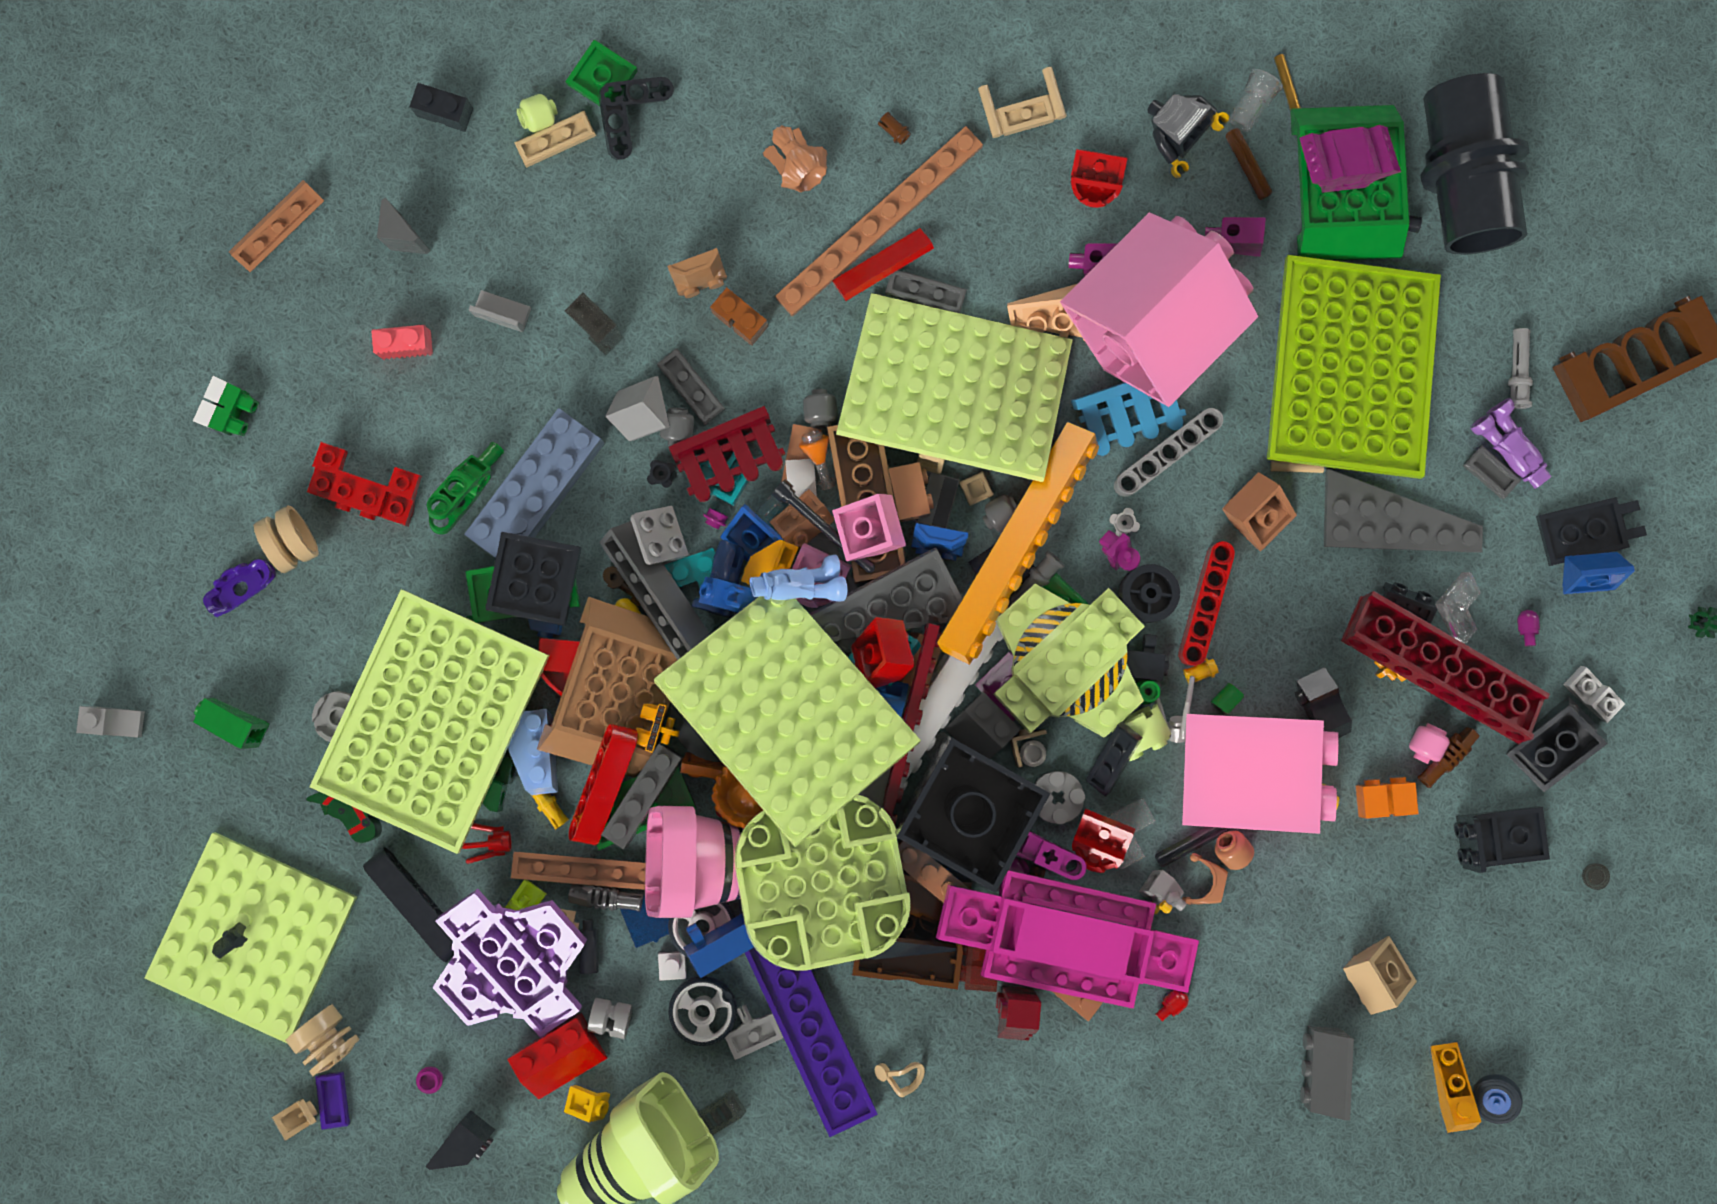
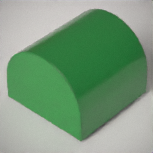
(1227, 699)

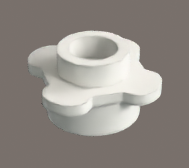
(1126, 515)

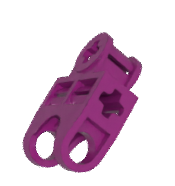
(1034, 849)

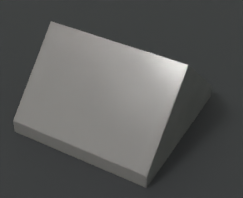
(639, 410)

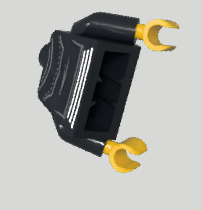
(1181, 124)

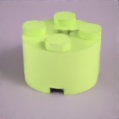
(1151, 726)

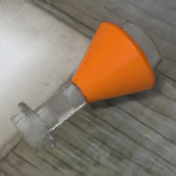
(815, 447)

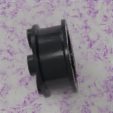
(1164, 589)

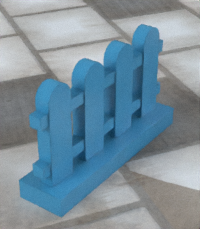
(1116, 409)

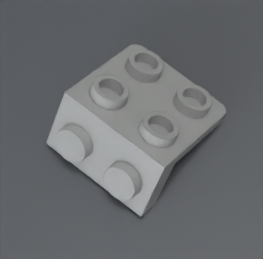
(659, 535)

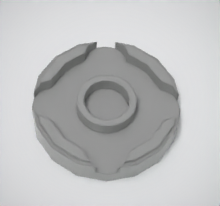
(325, 708)

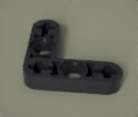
(619, 108)

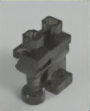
(595, 323)

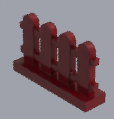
(733, 432)

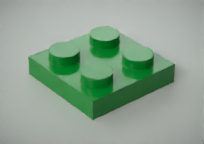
(598, 68)

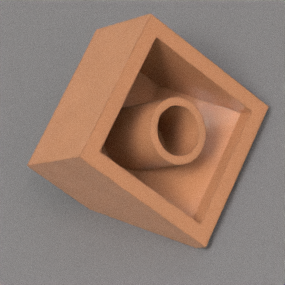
(1260, 510)

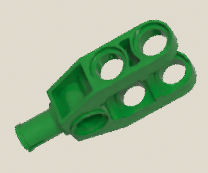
(471, 479)

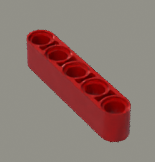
(1215, 594)
(603, 784)

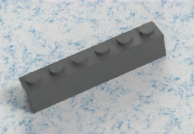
(655, 591)

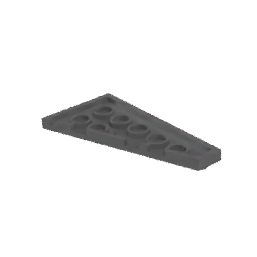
(1378, 519)

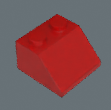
(883, 652)

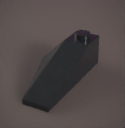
(917, 939)

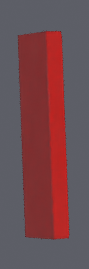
(883, 264)

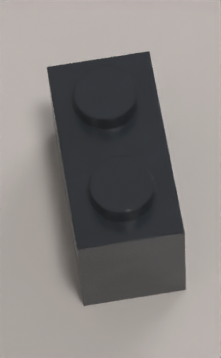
(441, 107)

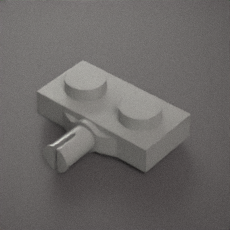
(752, 1033)

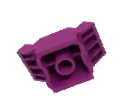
(1349, 157)

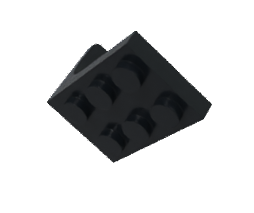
(1501, 838)

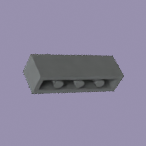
(642, 796)

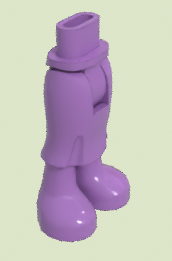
(1514, 445)

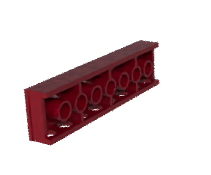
(1444, 667)

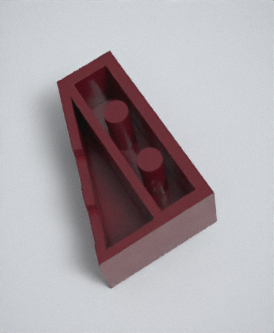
(1018, 1013)

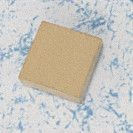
(976, 488)

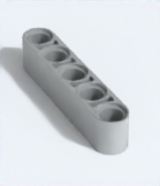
(1177, 444)

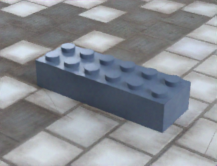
(537, 482)

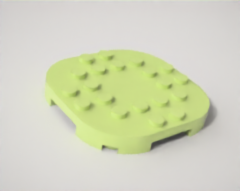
(829, 896)

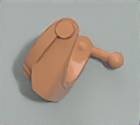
(1219, 881)

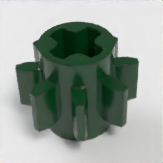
(1704, 622)

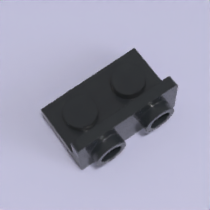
(1420, 604)

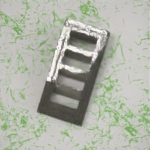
(735, 1113)

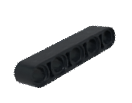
(410, 901)

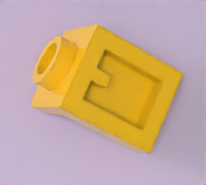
(586, 1104)

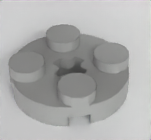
(1073, 794)

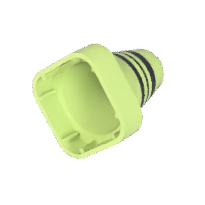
(645, 1150)

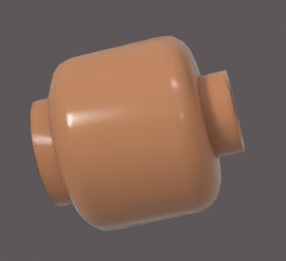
(1234, 850)

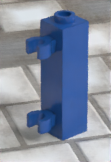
(725, 594)
(717, 946)

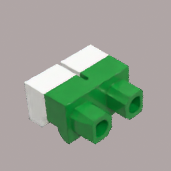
(227, 418)

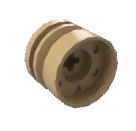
(322, 1040)

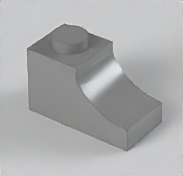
(110, 721)

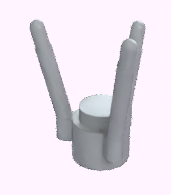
(1178, 723)

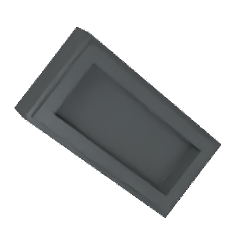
(1492, 472)

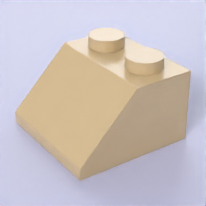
(1380, 976)

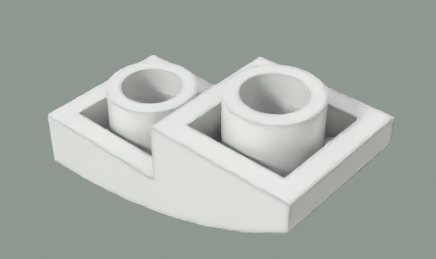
(1593, 694)

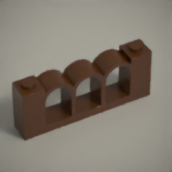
(1583, 387)

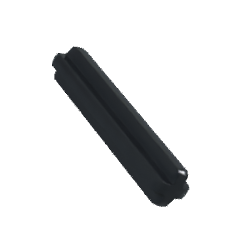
(1188, 845)

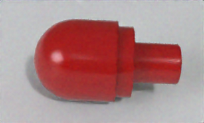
(1173, 1004)

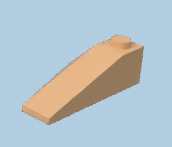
(1043, 313)

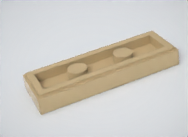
(555, 139)

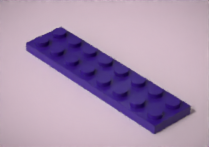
(814, 1044)

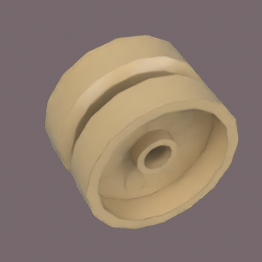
(286, 539)

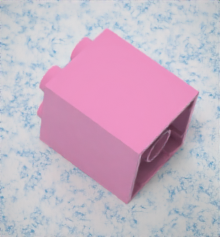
(1162, 306)
(1258, 773)

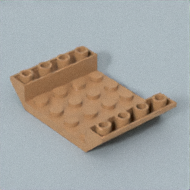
(608, 684)

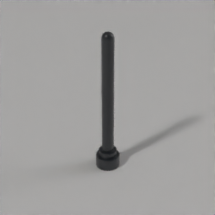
(787, 494)

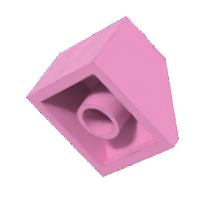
(869, 527)

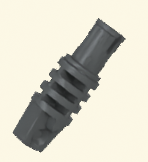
(604, 897)

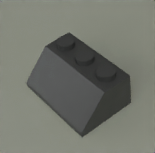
(1327, 1072)

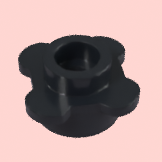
(656, 467)

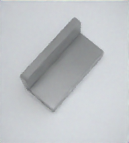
(501, 311)

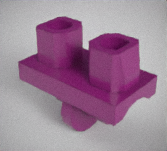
(1120, 551)

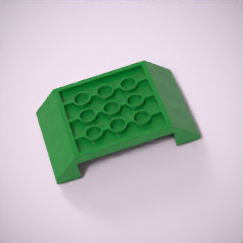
(1353, 221)

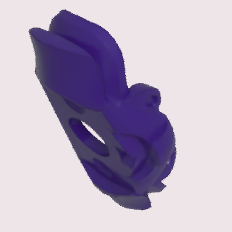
(223, 597)

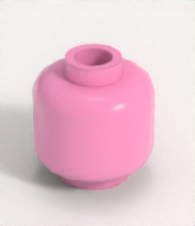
(1429, 743)

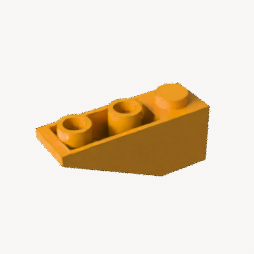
(1454, 1089)

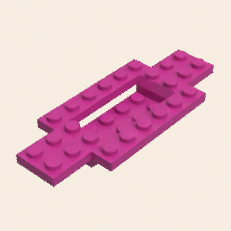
(1066, 949)

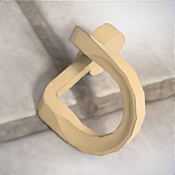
(883, 1073)

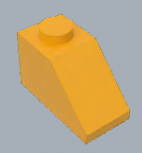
(774, 557)

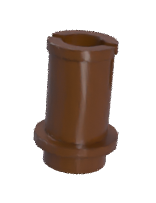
(894, 128)

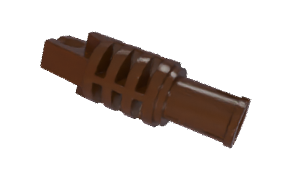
(1458, 748)

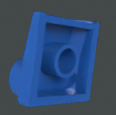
(947, 542)

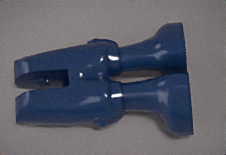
(727, 567)

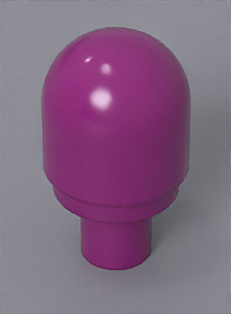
(1529, 626)

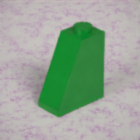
(230, 723)

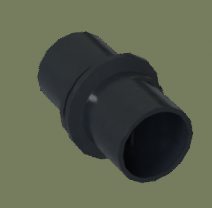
(1475, 164)

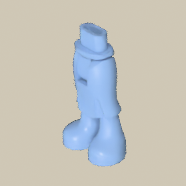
(799, 583)

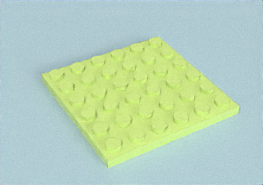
(289, 931)

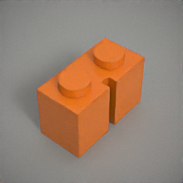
(1384, 799)

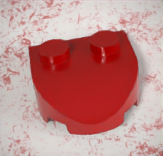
(1097, 177)
(1101, 841)

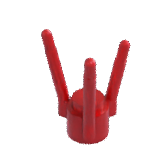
(498, 841)

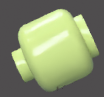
(536, 113)

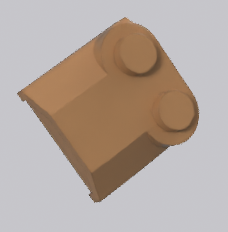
(698, 273)

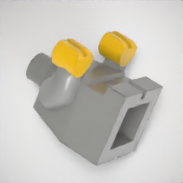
(1163, 891)

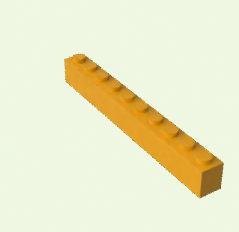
(1018, 544)

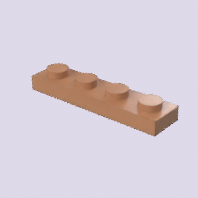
(276, 226)

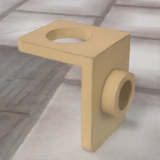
(1023, 734)

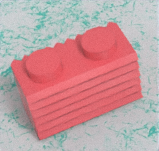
(402, 342)

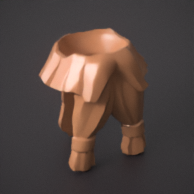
(803, 163)

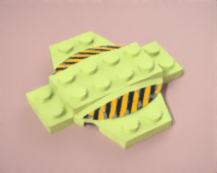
(1069, 660)

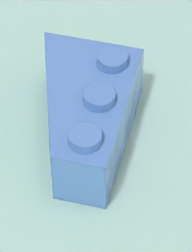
(534, 767)

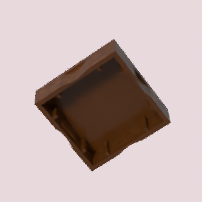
(925, 969)

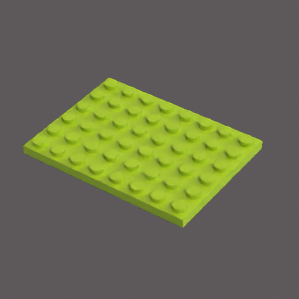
(1354, 367)

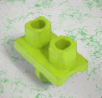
(526, 896)

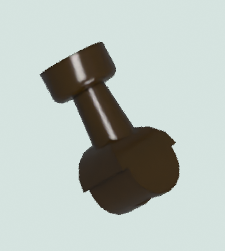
(616, 581)

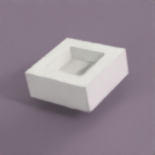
(672, 965)

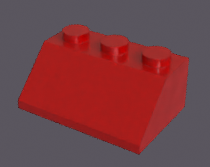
(557, 1057)

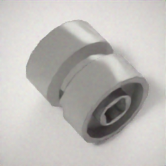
(602, 1012)

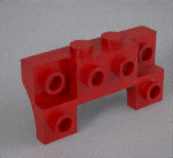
(349, 491)

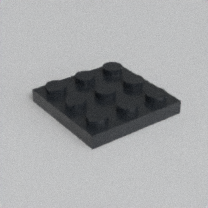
(533, 578)

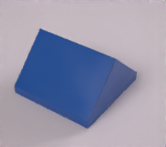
(749, 532)
(1595, 572)

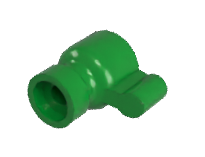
(1149, 691)

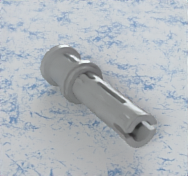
(1520, 380)

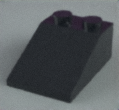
(1559, 744)

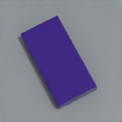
(332, 1100)

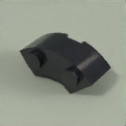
(1323, 702)

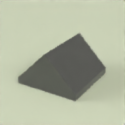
(396, 231)

